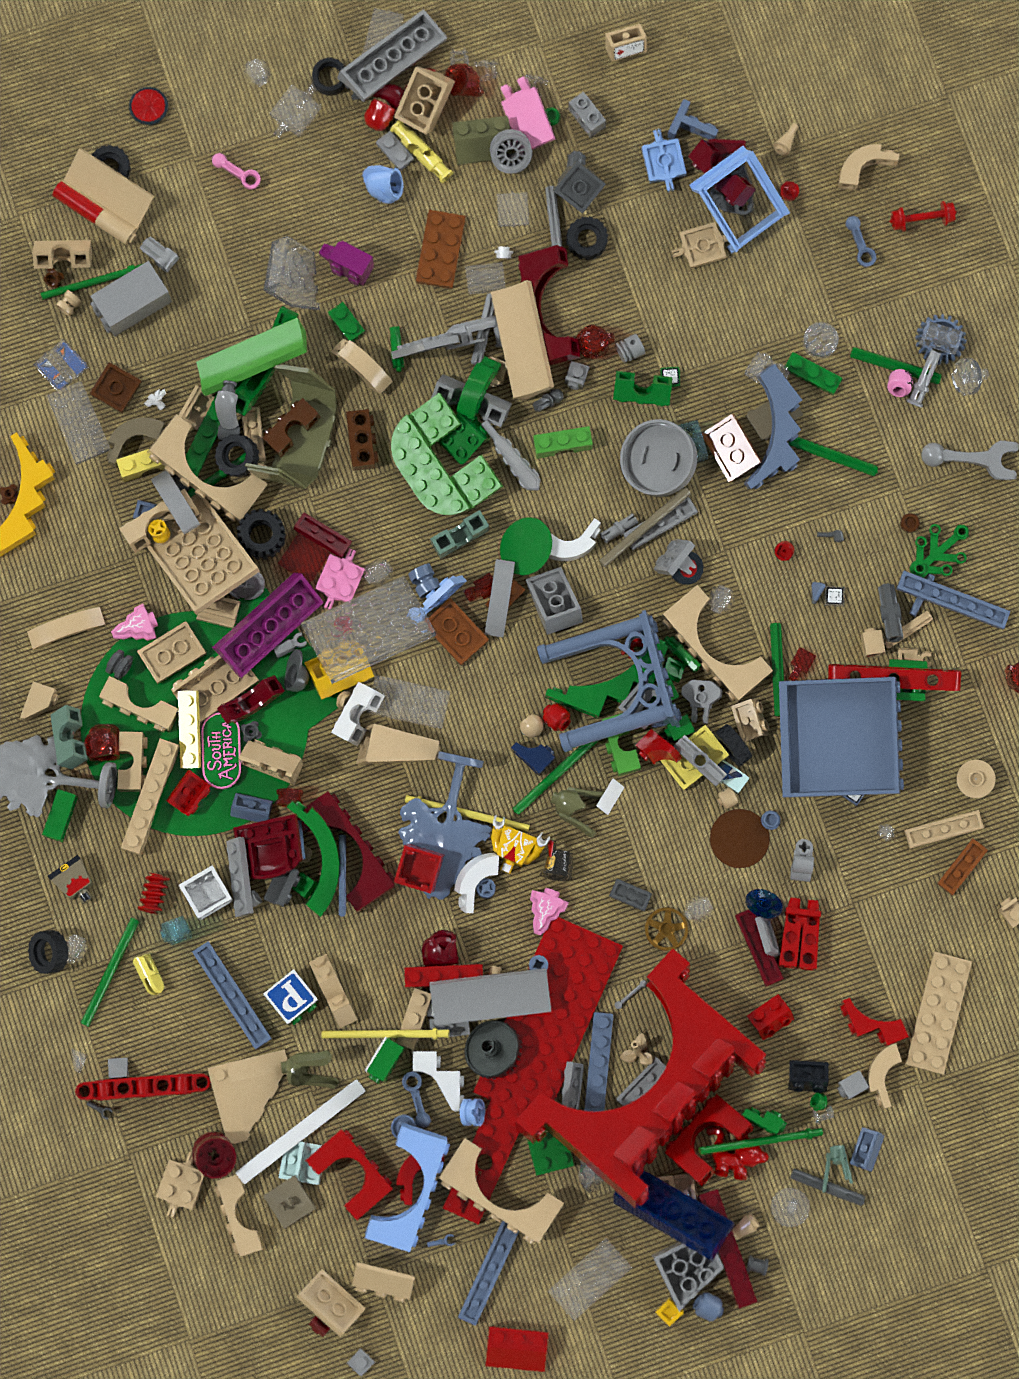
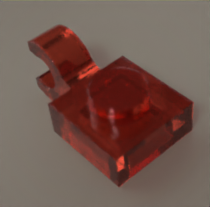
(482, 588)
(802, 662)

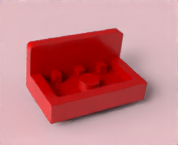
(189, 793)
(771, 1017)

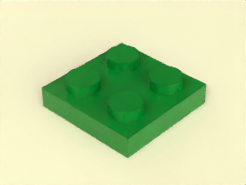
(549, 1155)

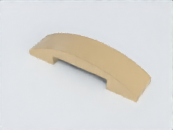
(65, 627)

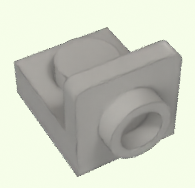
(576, 375)

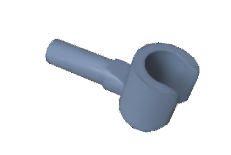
(441, 1241)

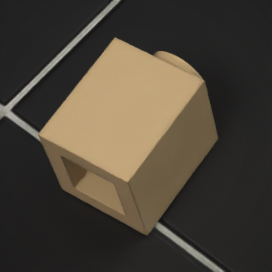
(872, 643)

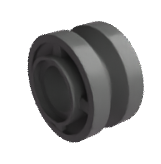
(119, 664)

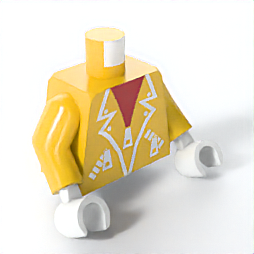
(515, 846)

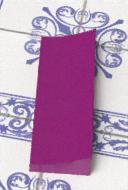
(268, 624)

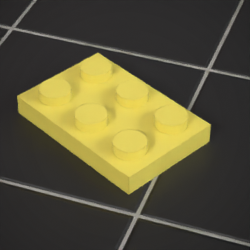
(683, 771)

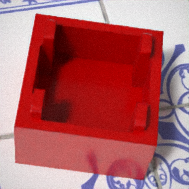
(419, 868)

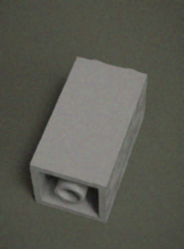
(130, 299)

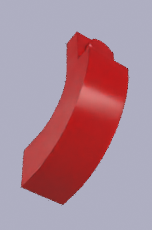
(406, 1176)

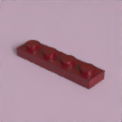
(765, 963)

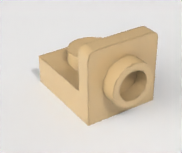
(1010, 911)

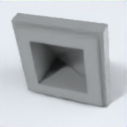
(118, 1067)

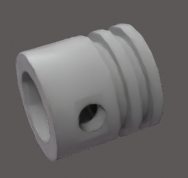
(630, 348)

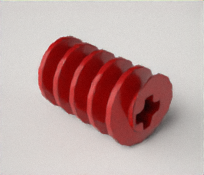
(153, 894)

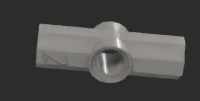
(709, 769)

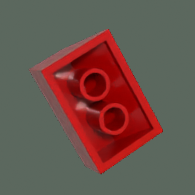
(516, 1349)

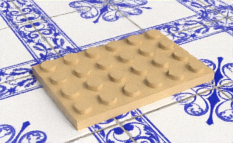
(205, 560)

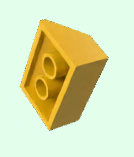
(323, 684)

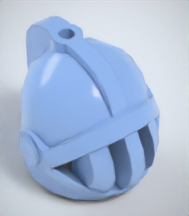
(381, 183)

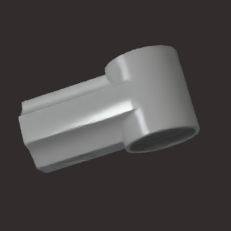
(163, 257)

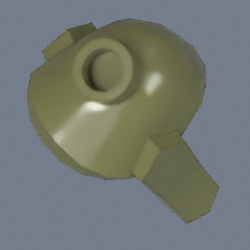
(568, 802)
(297, 1069)

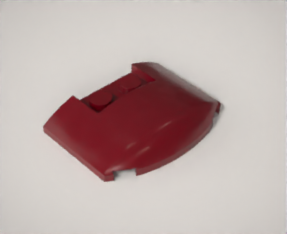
(271, 846)

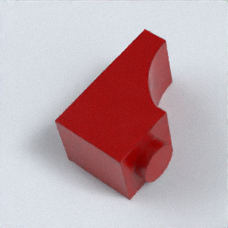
(655, 748)

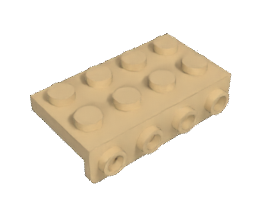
(215, 684)

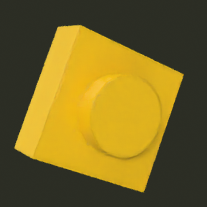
(669, 1312)

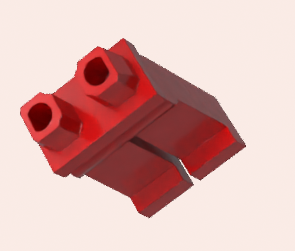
(796, 920)

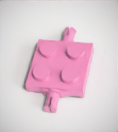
(339, 579)

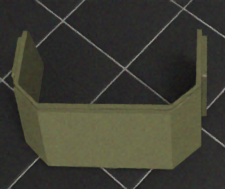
(305, 458)

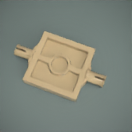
(701, 245)
(180, 1185)

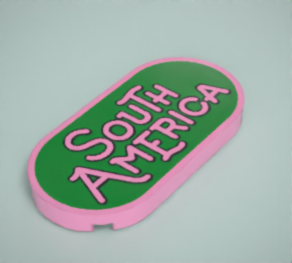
(220, 752)

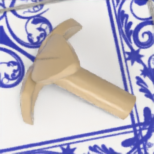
(638, 1046)

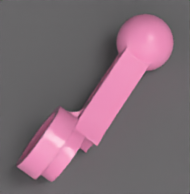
(220, 161)

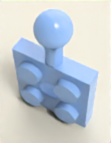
(438, 597)

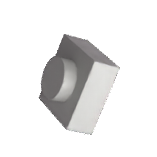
(360, 1362)

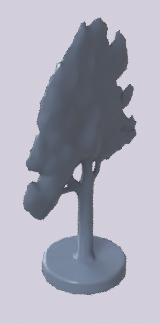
(450, 838)

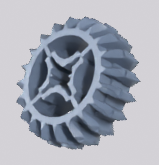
(946, 322)

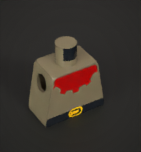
(73, 879)

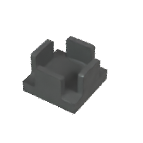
(579, 186)

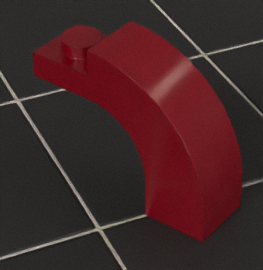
(252, 701)

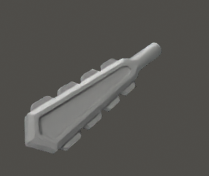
(519, 466)

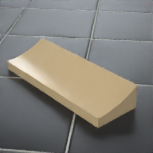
(522, 340)

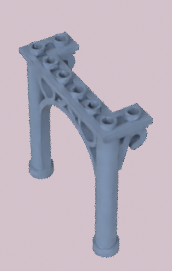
(657, 716)

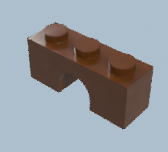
(300, 414)

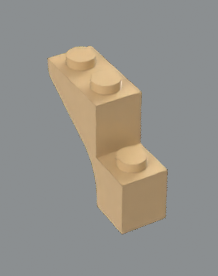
(333, 990)

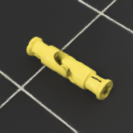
(421, 151)

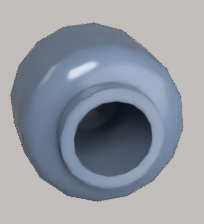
(708, 1306)

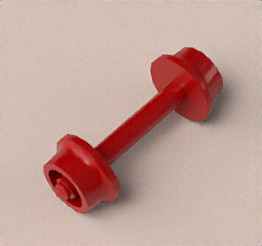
(899, 219)

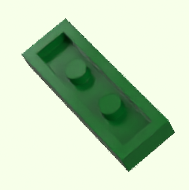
(813, 373)

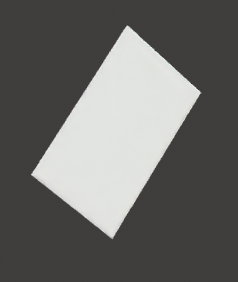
(610, 796)

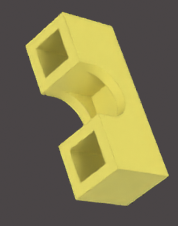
(136, 464)

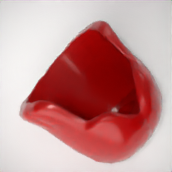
(379, 115)

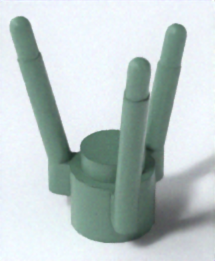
(838, 1156)

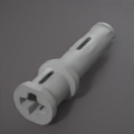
(924, 379)

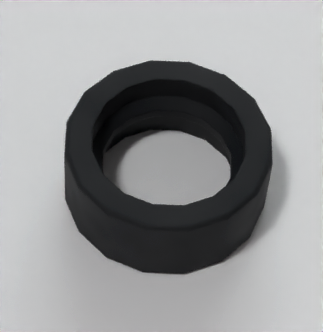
(327, 62)

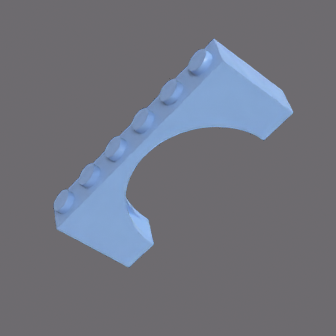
(401, 1229)

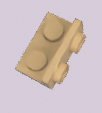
(750, 719)

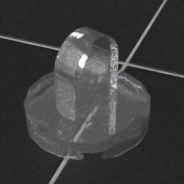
(968, 376)
(790, 1207)

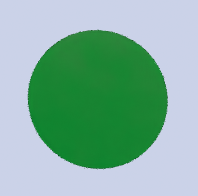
(526, 544)

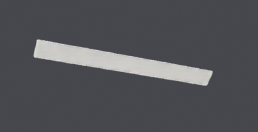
(300, 1131)

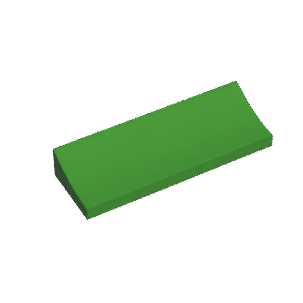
(252, 356)

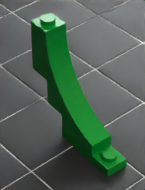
(592, 698)

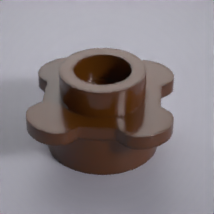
(50, 281)
(8, 499)

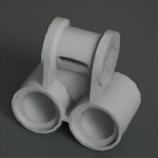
(802, 861)

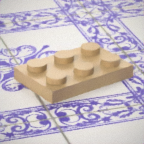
(171, 652)
(331, 1303)

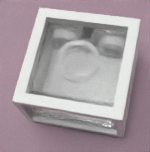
(206, 893)

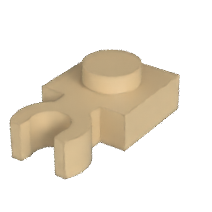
(912, 654)

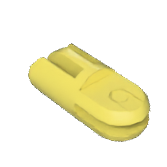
(149, 974)

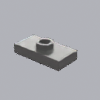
(630, 895)

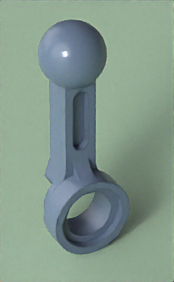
(853, 224)
(422, 1119)

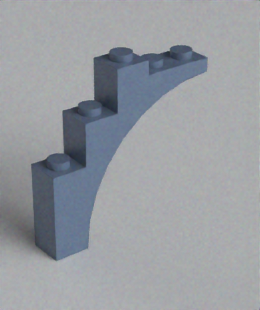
(779, 453)

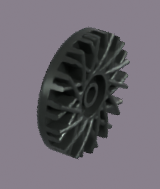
(492, 1049)

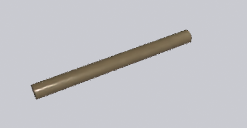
(644, 527)

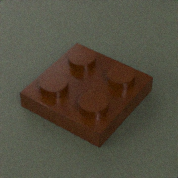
(115, 387)

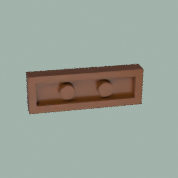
(962, 866)

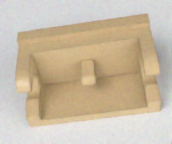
(196, 408)

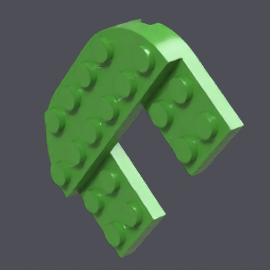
(424, 471)

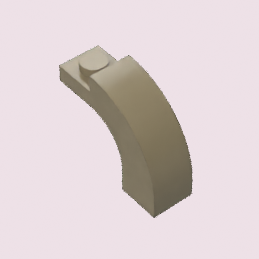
(130, 431)

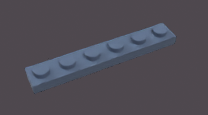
(953, 600)
(232, 995)
(598, 1062)
(488, 1274)

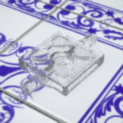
(295, 110)

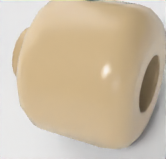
(727, 798)

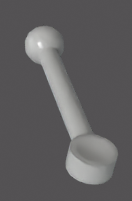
(618, 1005)

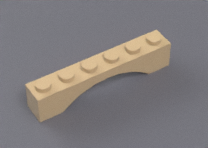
(148, 800)

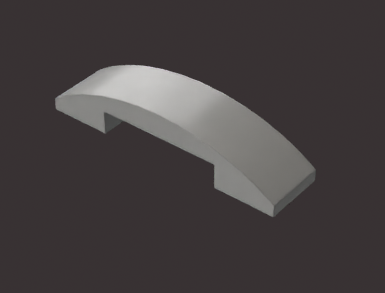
(175, 502)
(499, 598)

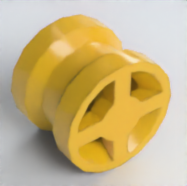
(156, 527)

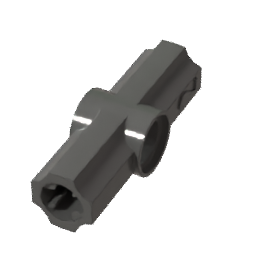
(890, 613)

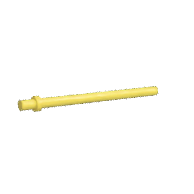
(474, 815)
(435, 1034)

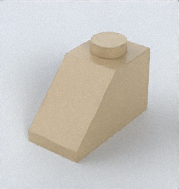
(38, 701)

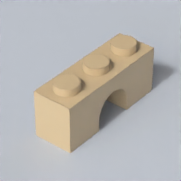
(49, 252)
(132, 778)

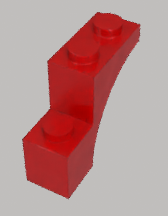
(859, 1024)

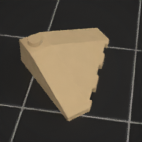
(244, 1090)

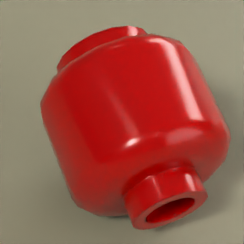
(556, 717)

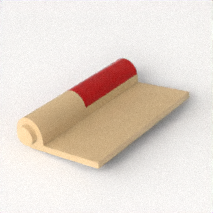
(104, 197)

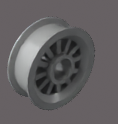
(507, 135)

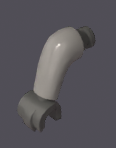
(226, 410)

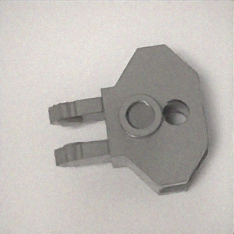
(703, 699)

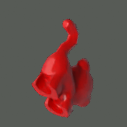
(735, 1161)

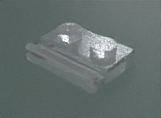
(485, 278)

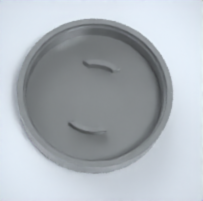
(658, 458)

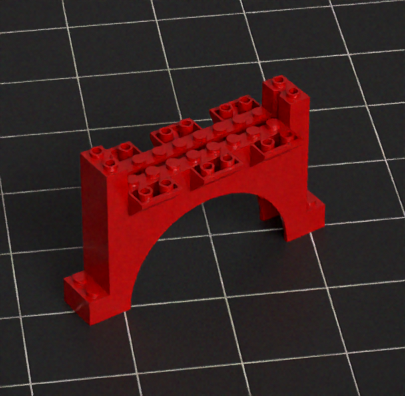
(626, 1138)

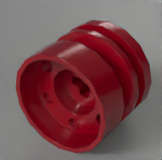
(221, 1163)

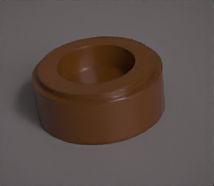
(909, 523)

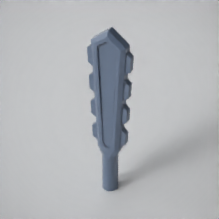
(342, 875)

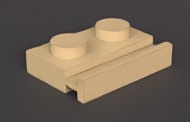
(221, 613)

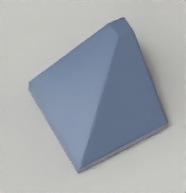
(816, 589)

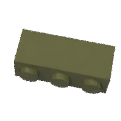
(474, 138)

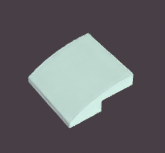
(294, 1163)

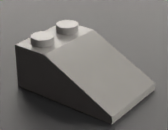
(554, 600)

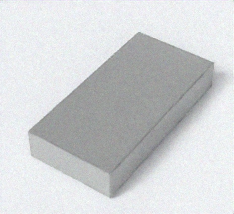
(767, 936)

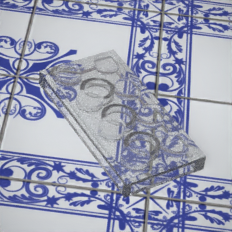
(78, 422)
(411, 702)
(590, 1279)

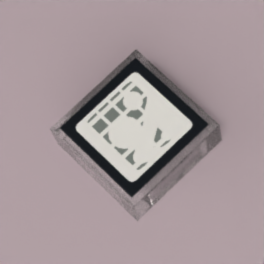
(834, 596)

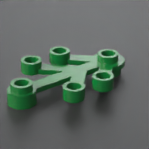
(936, 552)

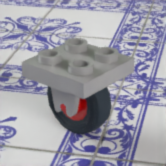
(680, 562)

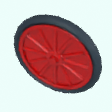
(148, 106)

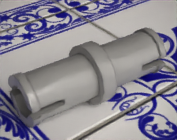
(619, 528)

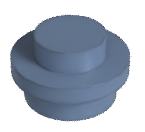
(770, 820)

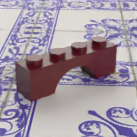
(735, 188)

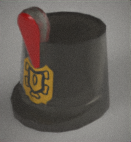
(558, 864)

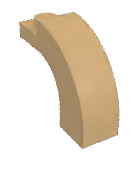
(862, 158)
(363, 365)

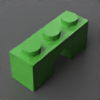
(554, 442)
(623, 761)

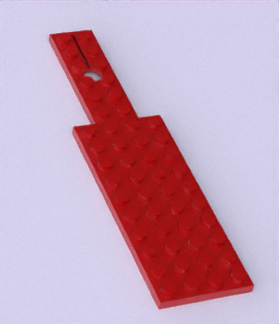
(576, 979)

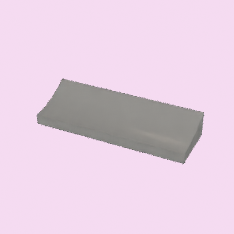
(392, 56)
(490, 996)

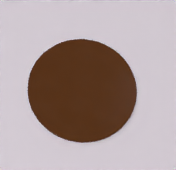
(739, 838)

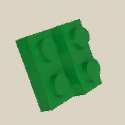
(770, 1121)

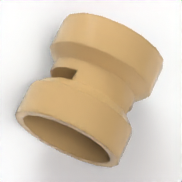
(68, 303)

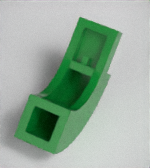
(476, 387)

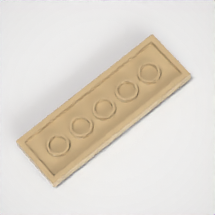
(938, 1013)

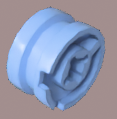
(472, 1112)

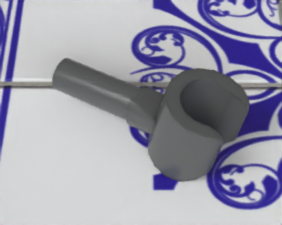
(837, 535)
(99, 1109)

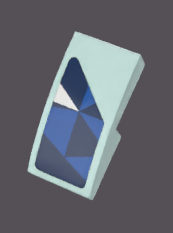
(735, 778)

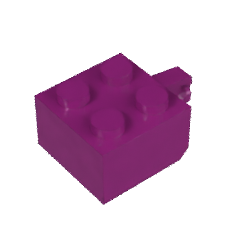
(348, 261)

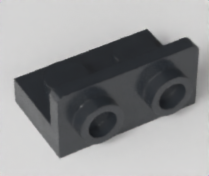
(808, 1076)

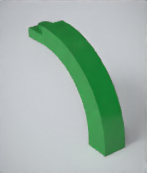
(253, 387)
(329, 875)

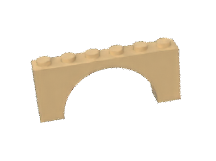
(170, 452)
(735, 679)
(461, 1176)

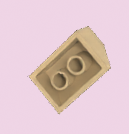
(424, 99)
(383, 1282)

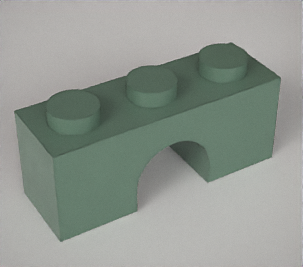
(453, 539)
(65, 723)

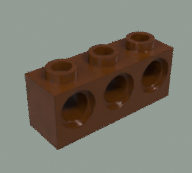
(356, 431)

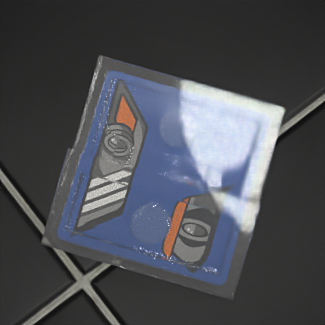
(61, 365)

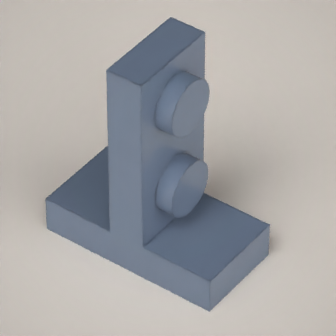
(691, 124)

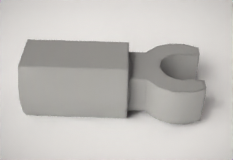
(289, 646)

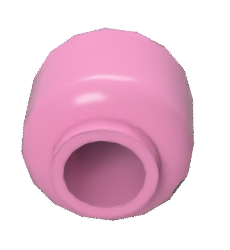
(900, 383)

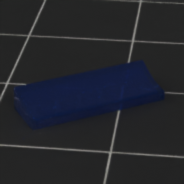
(680, 1217)

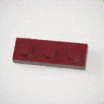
(322, 535)

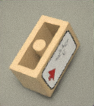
(626, 42)

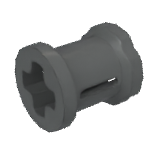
(757, 1265)

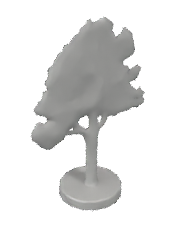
(25, 780)

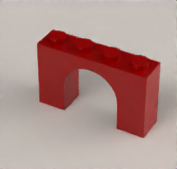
(715, 1113)
(374, 1184)

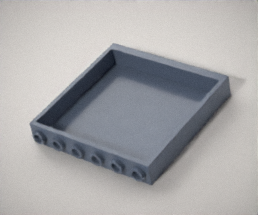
(840, 737)

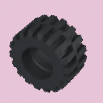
(256, 519)

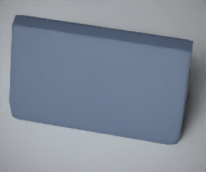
(251, 808)
(867, 1149)

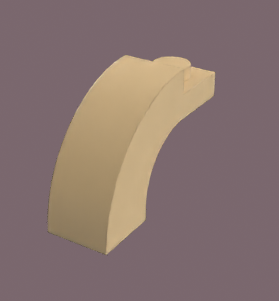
(877, 1071)

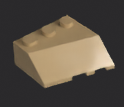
(271, 761)

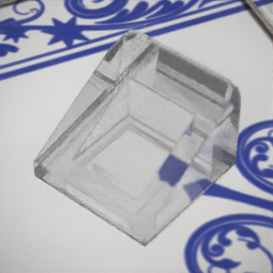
(78, 1060)

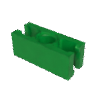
(60, 815)

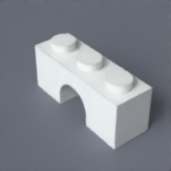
(348, 724)

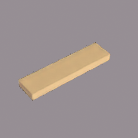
(944, 829)

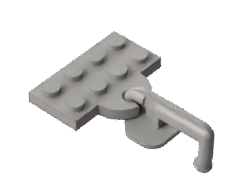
(457, 333)

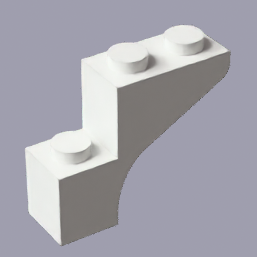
(448, 1081)

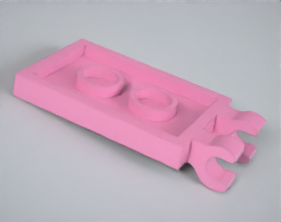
(527, 113)

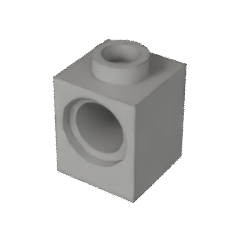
(852, 1085)

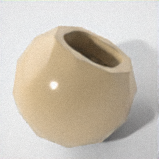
(532, 726)

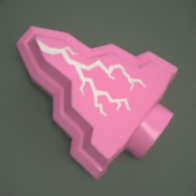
(137, 625)
(546, 908)

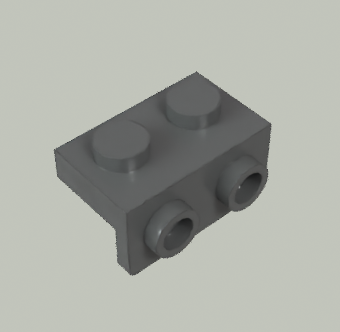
(280, 888)

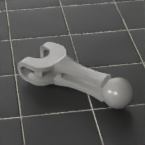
(934, 455)

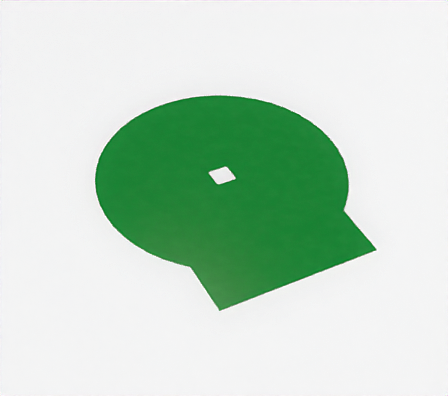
(281, 722)

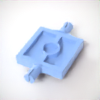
(663, 160)

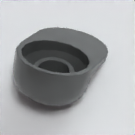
(296, 674)

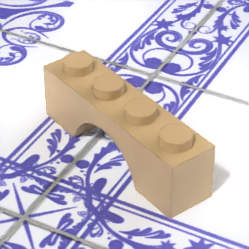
(137, 530)
(161, 715)
(231, 1191)

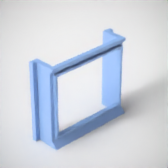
(721, 170)

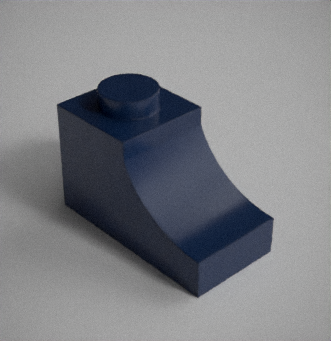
(536, 758)

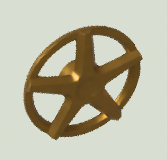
(666, 929)

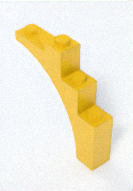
(34, 475)

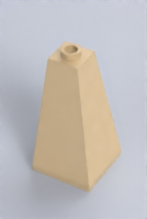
(390, 745)

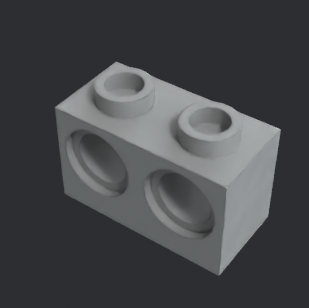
(587, 114)

